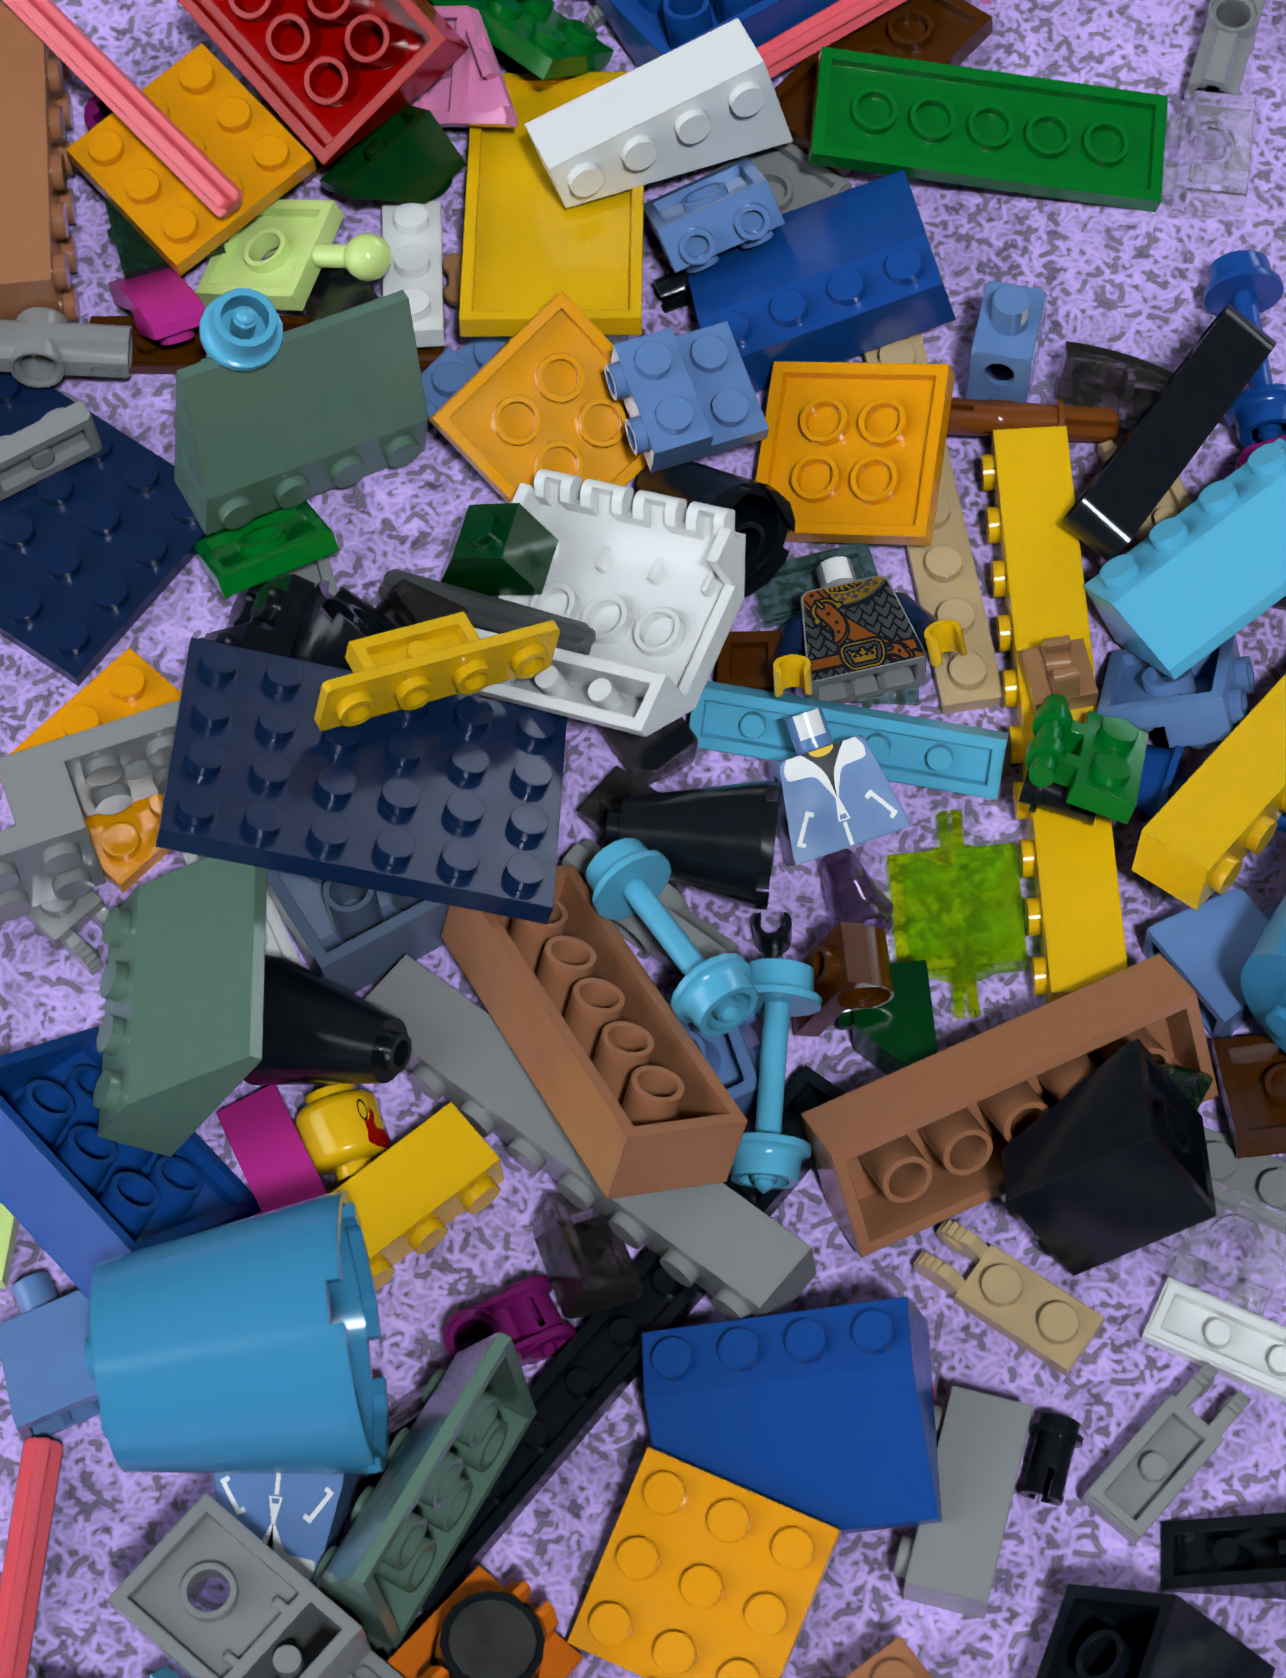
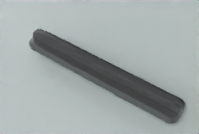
(499, 614)

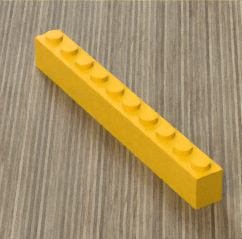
(1044, 597)

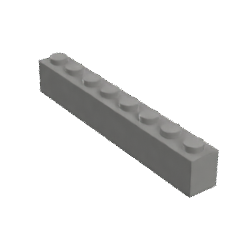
(697, 1231)

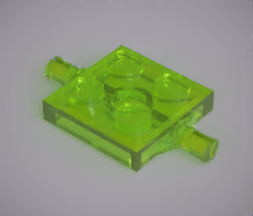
(959, 911)

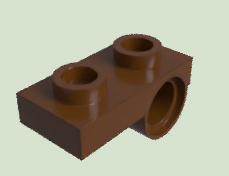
(848, 974)

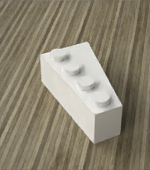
(663, 119)

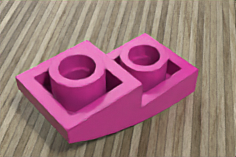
(160, 304)
(270, 1150)

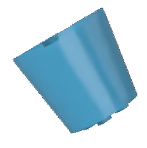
(243, 1348)

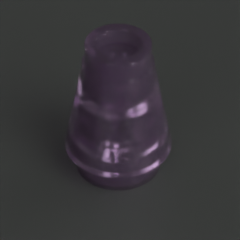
(853, 892)

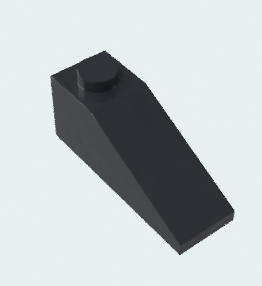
(1225, 1556)

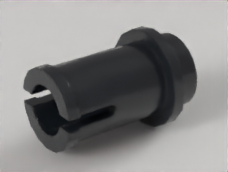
(1054, 800)
(1051, 1457)

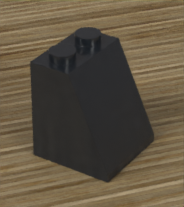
(1111, 1165)
(1141, 1636)

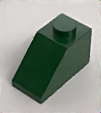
(398, 161)
(500, 551)
(900, 1029)

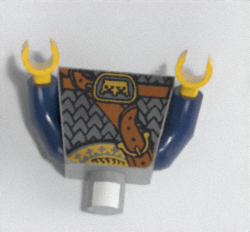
(859, 638)

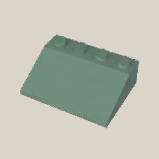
(313, 419)
(180, 1001)
(430, 1490)

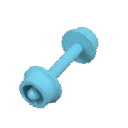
(241, 330)
(715, 990)
(766, 1156)

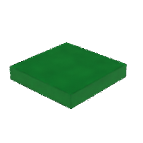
(265, 548)

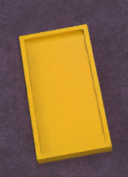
(524, 240)

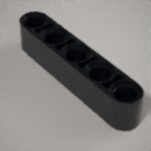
(1168, 433)

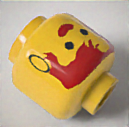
(342, 1129)

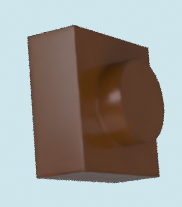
(748, 659)

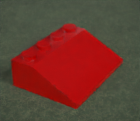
(332, 63)

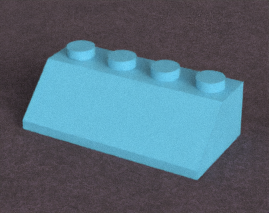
(1202, 570)

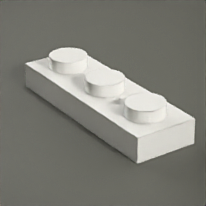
(416, 265)

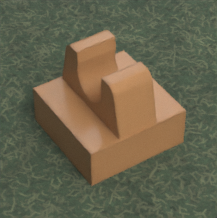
(1059, 668)

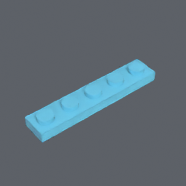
(905, 746)

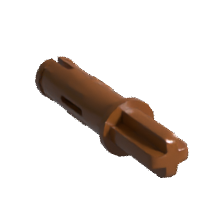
(983, 416)

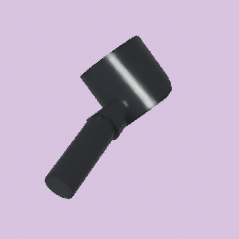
(673, 290)
(772, 944)

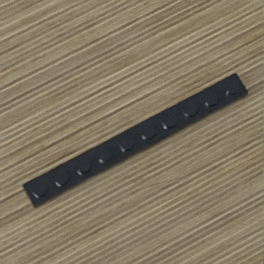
(601, 1366)

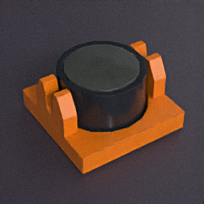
(488, 1635)

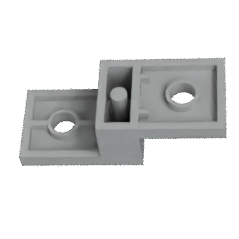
(61, 785)
(266, 1628)

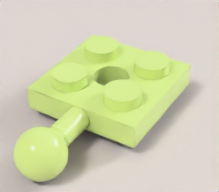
(300, 243)

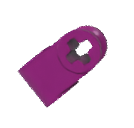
(520, 1312)

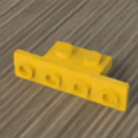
(429, 663)

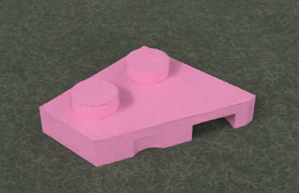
(473, 86)

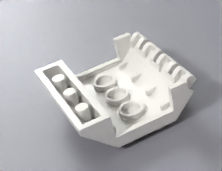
(650, 584)

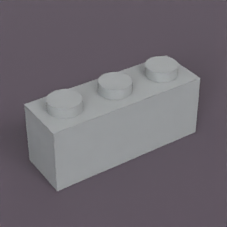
(978, 1467)

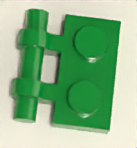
(1105, 762)

